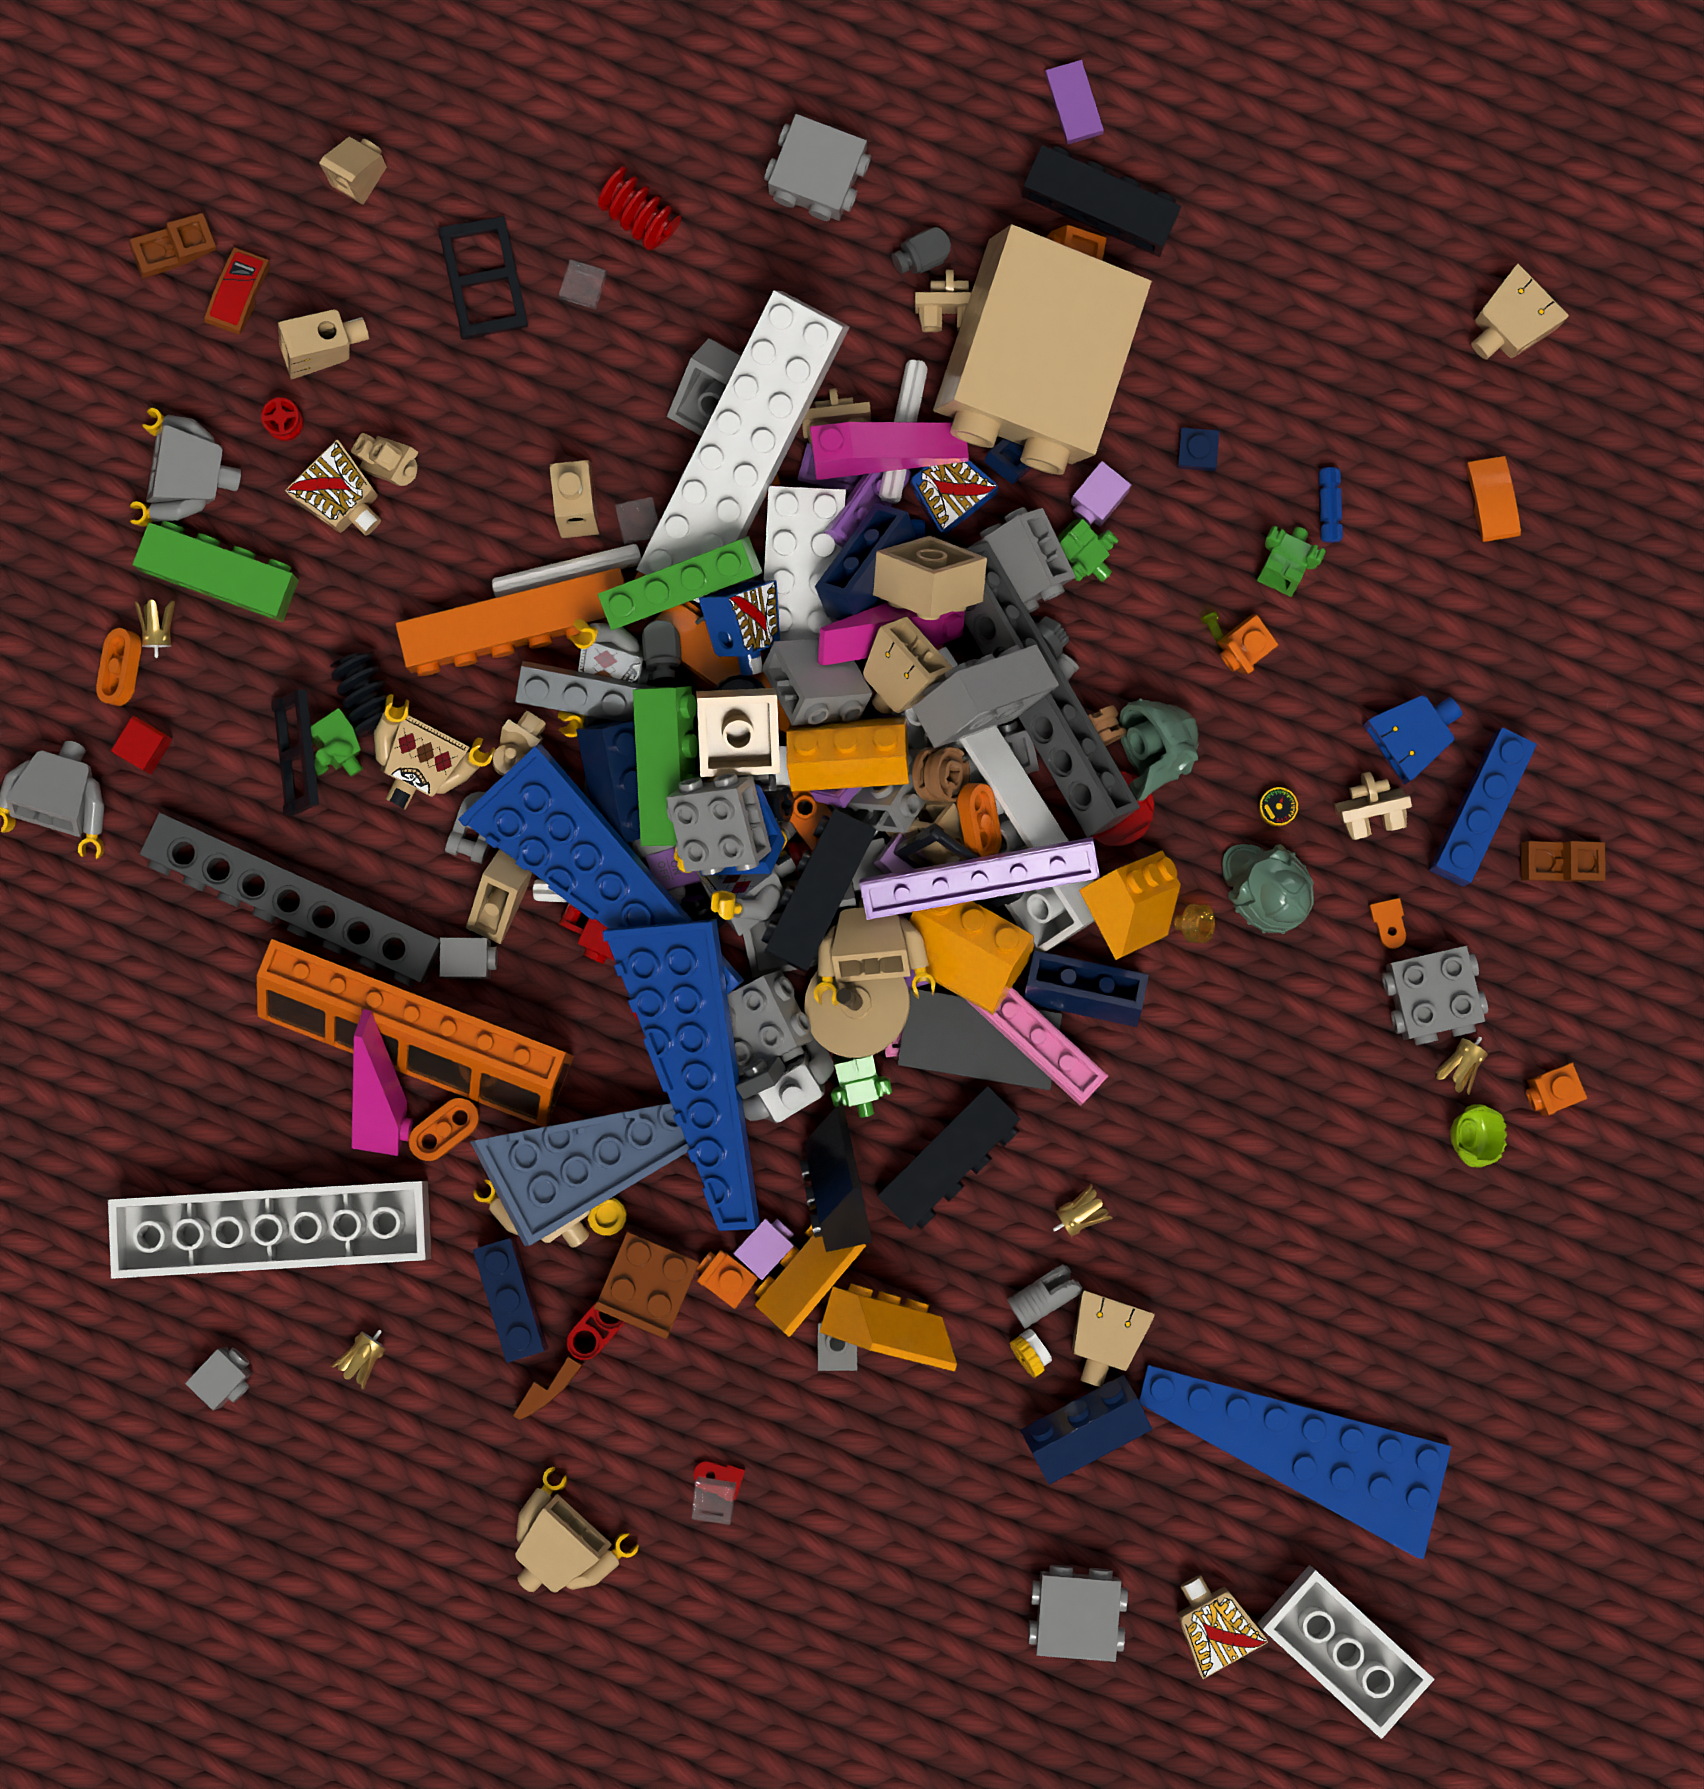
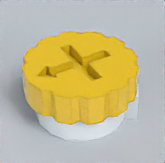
(1031, 1352)

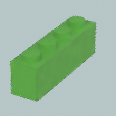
(216, 571)
(680, 583)
(663, 755)

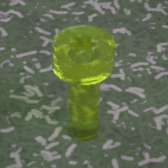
(1210, 619)

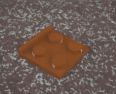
(647, 1285)

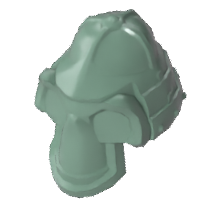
(1158, 744)
(1268, 887)

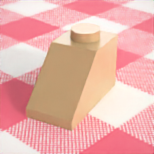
(354, 168)
(498, 897)

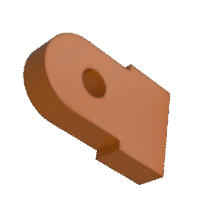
(1386, 916)

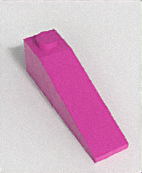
(883, 447)
(855, 635)
(378, 1098)

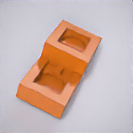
(1494, 499)

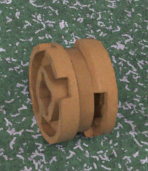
(1107, 725)
(941, 774)

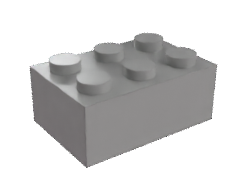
(984, 694)

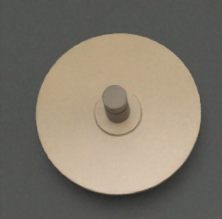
(864, 1020)

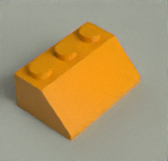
(848, 754)
(1134, 903)
(973, 951)
(803, 1282)
(888, 1326)

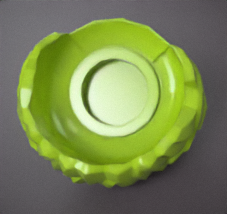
(1479, 1135)

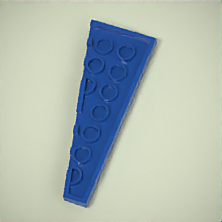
(566, 842)
(684, 1012)
(1349, 1466)

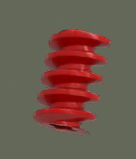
(635, 211)

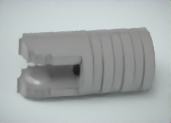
(1044, 1296)

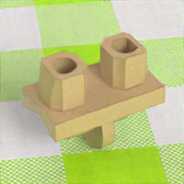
(944, 298)
(835, 411)
(386, 459)
(517, 741)
(1388, 804)

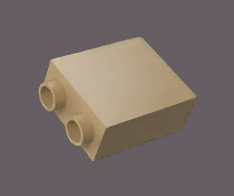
(1041, 349)

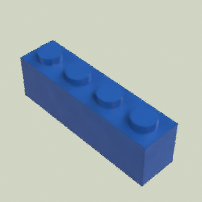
(1482, 807)

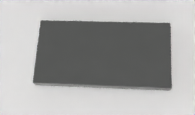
(955, 1039)

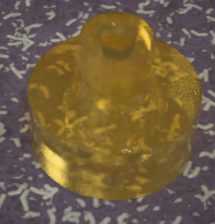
(1196, 923)

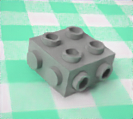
(817, 168)
(1030, 555)
(811, 690)
(887, 807)
(718, 824)
(1435, 995)
(767, 1021)
(1078, 1614)

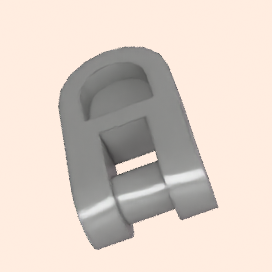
(456, 841)

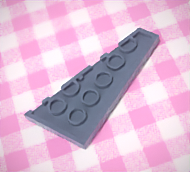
(573, 1166)

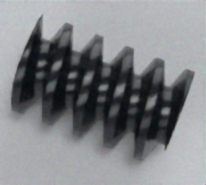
(360, 691)

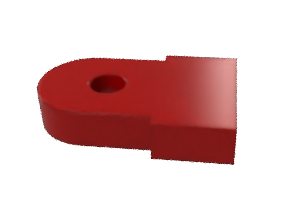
(729, 1473)

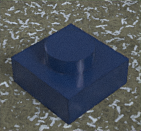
(1198, 449)
(1006, 460)

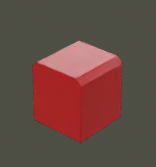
(141, 745)

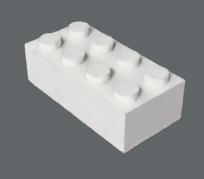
(800, 554)
(1345, 1651)

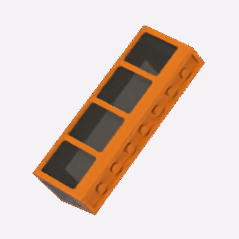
(418, 1033)

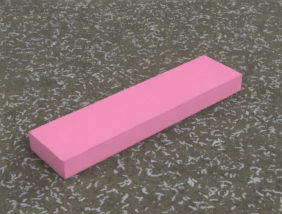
(1046, 1046)

